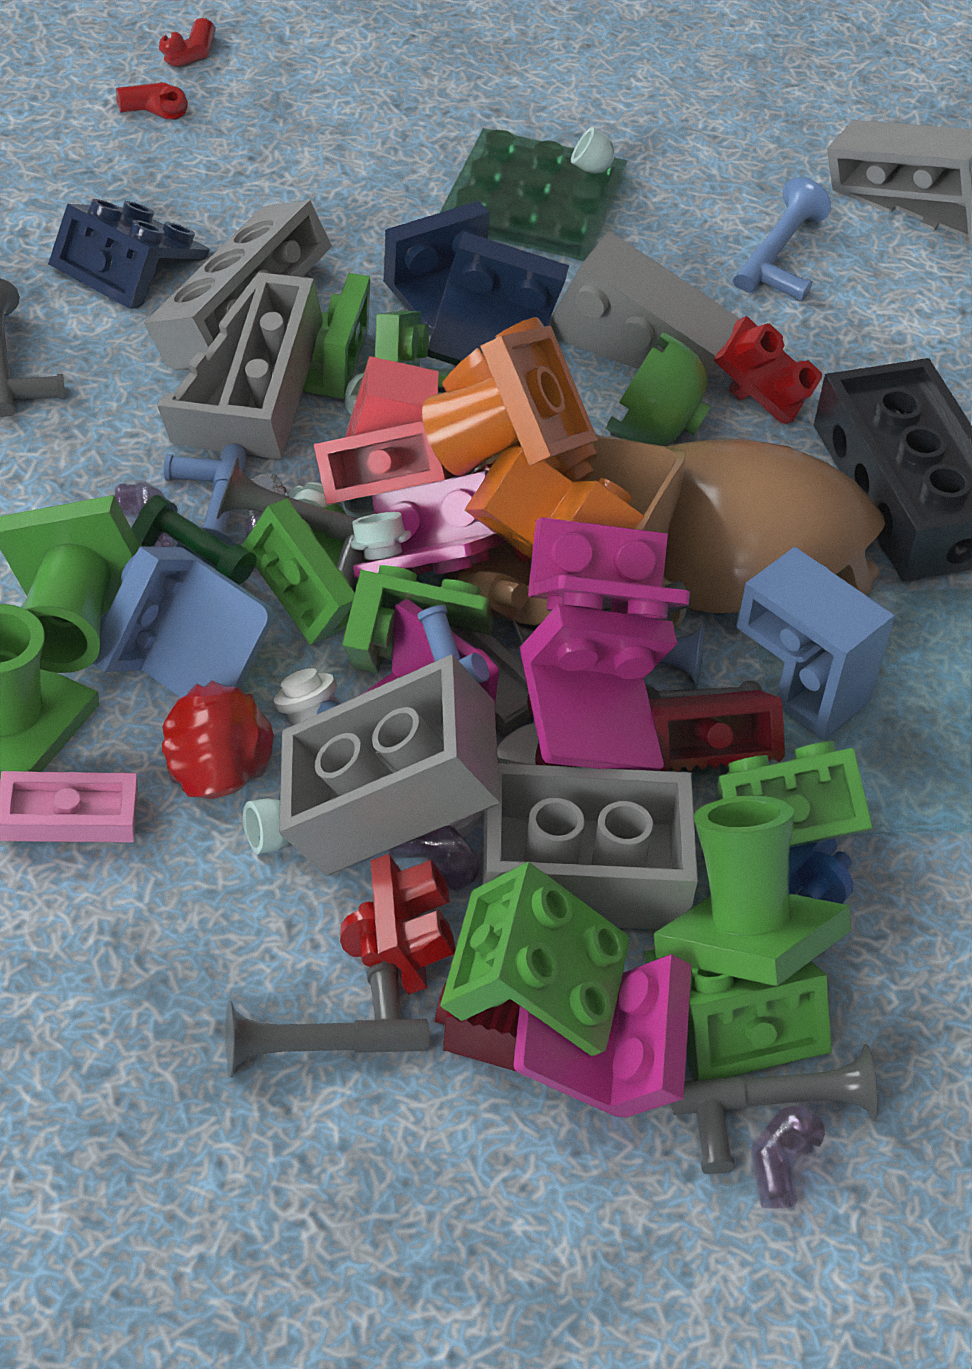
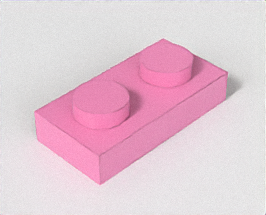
(68, 806)

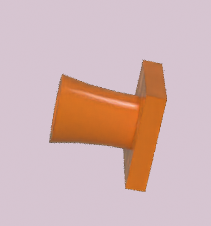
(524, 402)

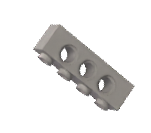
(273, 241)

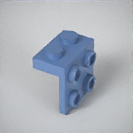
(181, 622)

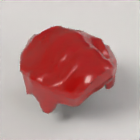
(216, 741)

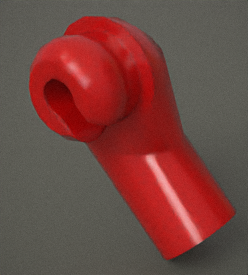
(195, 48)
(157, 98)

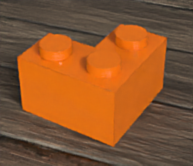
(519, 494)

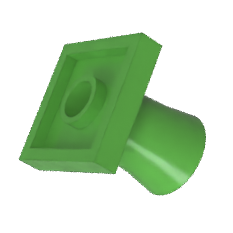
(71, 571)
(36, 705)
(750, 919)

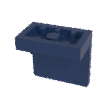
(119, 248)
(422, 254)
(489, 292)

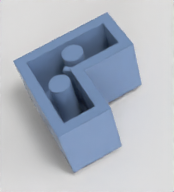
(824, 635)

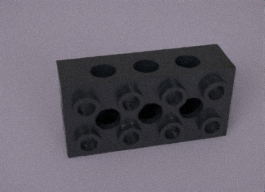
(911, 454)

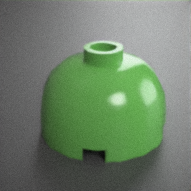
(664, 396)

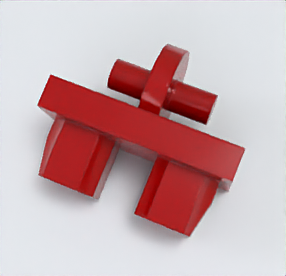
(765, 371)
(393, 926)

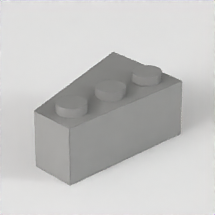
(908, 170)
(627, 301)
(251, 372)

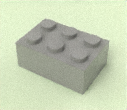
(389, 766)
(602, 835)

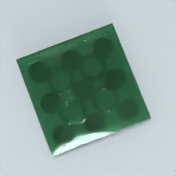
(536, 193)

